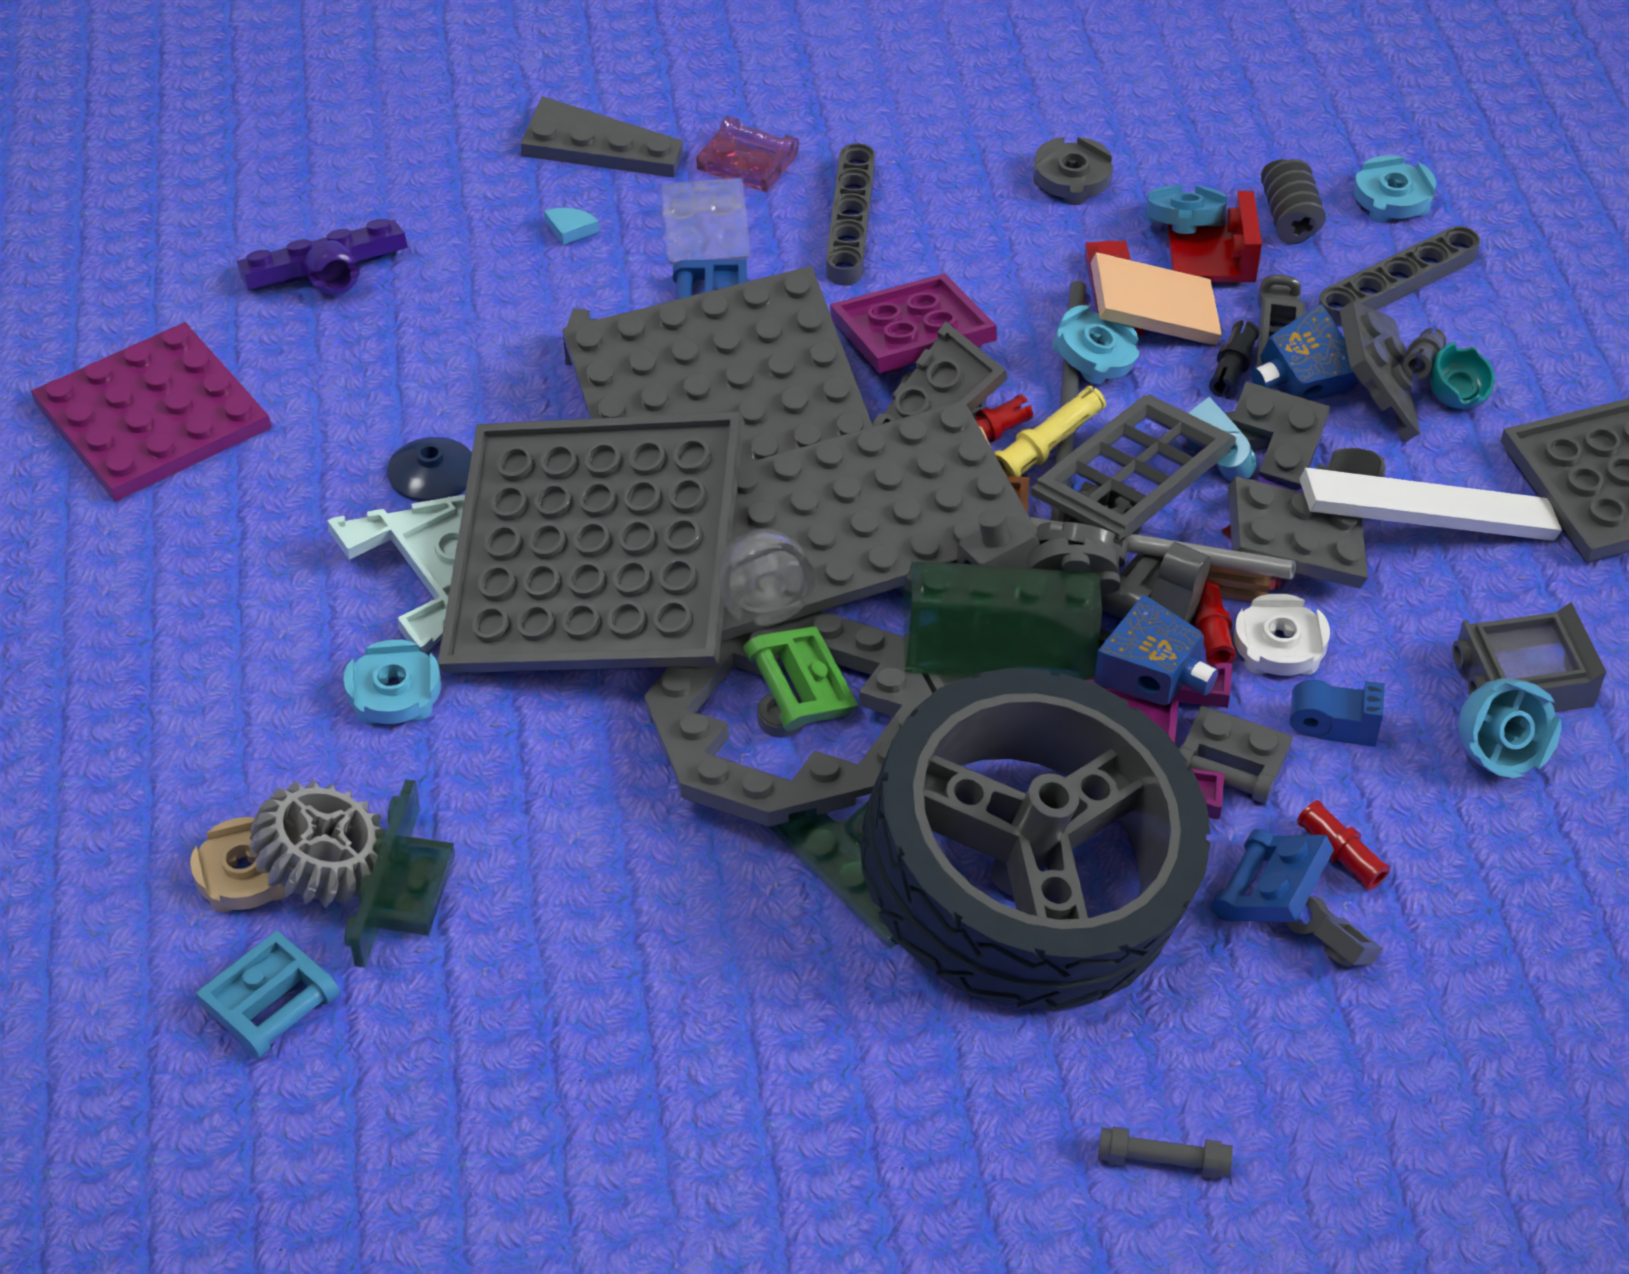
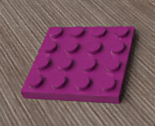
(150, 410)

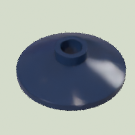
(430, 469)

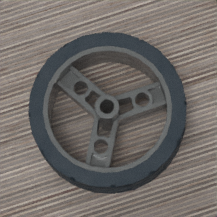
(1115, 770)

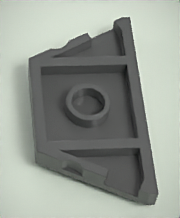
(1377, 361)

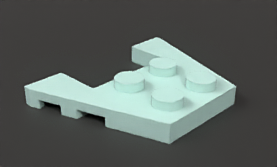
(427, 541)

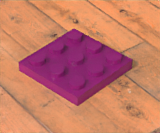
(904, 320)

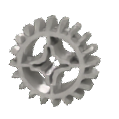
(315, 842)

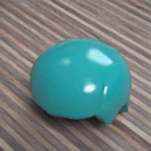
(1461, 377)

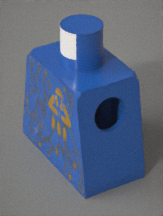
(1306, 358)
(1153, 655)

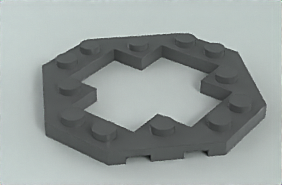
(823, 781)

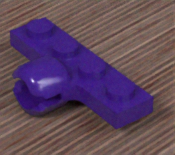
(324, 261)

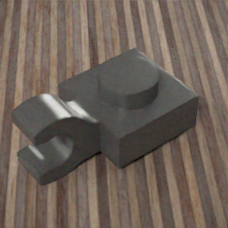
(1343, 940)

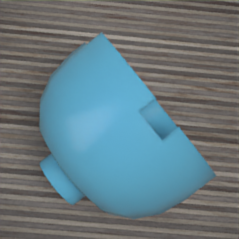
(1509, 727)

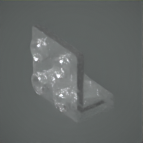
(705, 220)

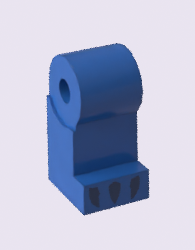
(1338, 712)

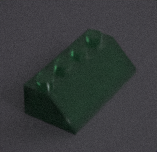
(999, 619)

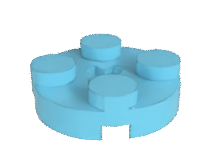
(1409, 196)
(1077, 344)
(398, 703)

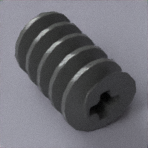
(1293, 199)

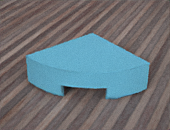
(571, 224)

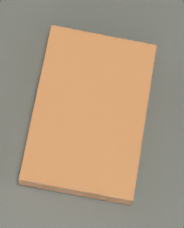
(1155, 299)

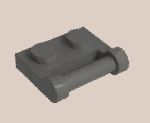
(1240, 749)

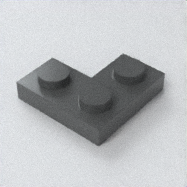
(1291, 424)

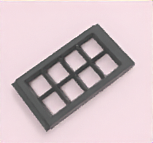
(1088, 510)

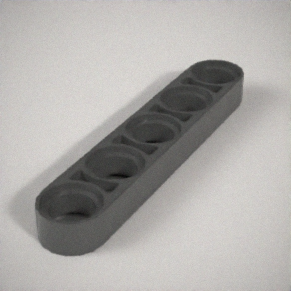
(850, 225)
(1407, 263)

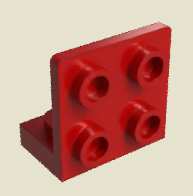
(1221, 252)

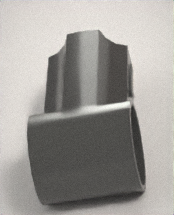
(1135, 581)

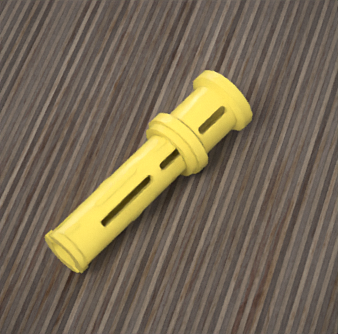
(1034, 445)

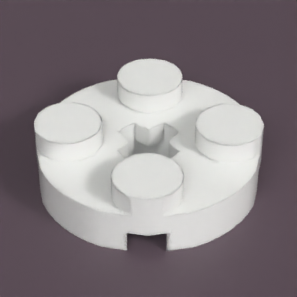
(1275, 655)

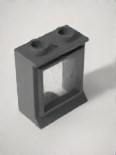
(1535, 649)

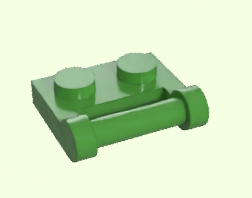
(811, 671)

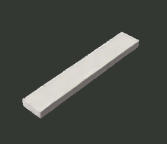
(1429, 504)

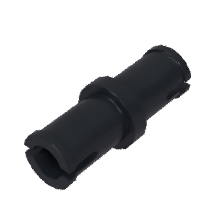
(1234, 359)

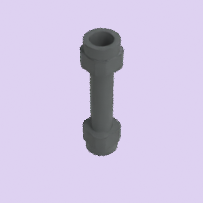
(1212, 1159)

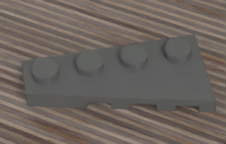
(591, 139)
(945, 375)

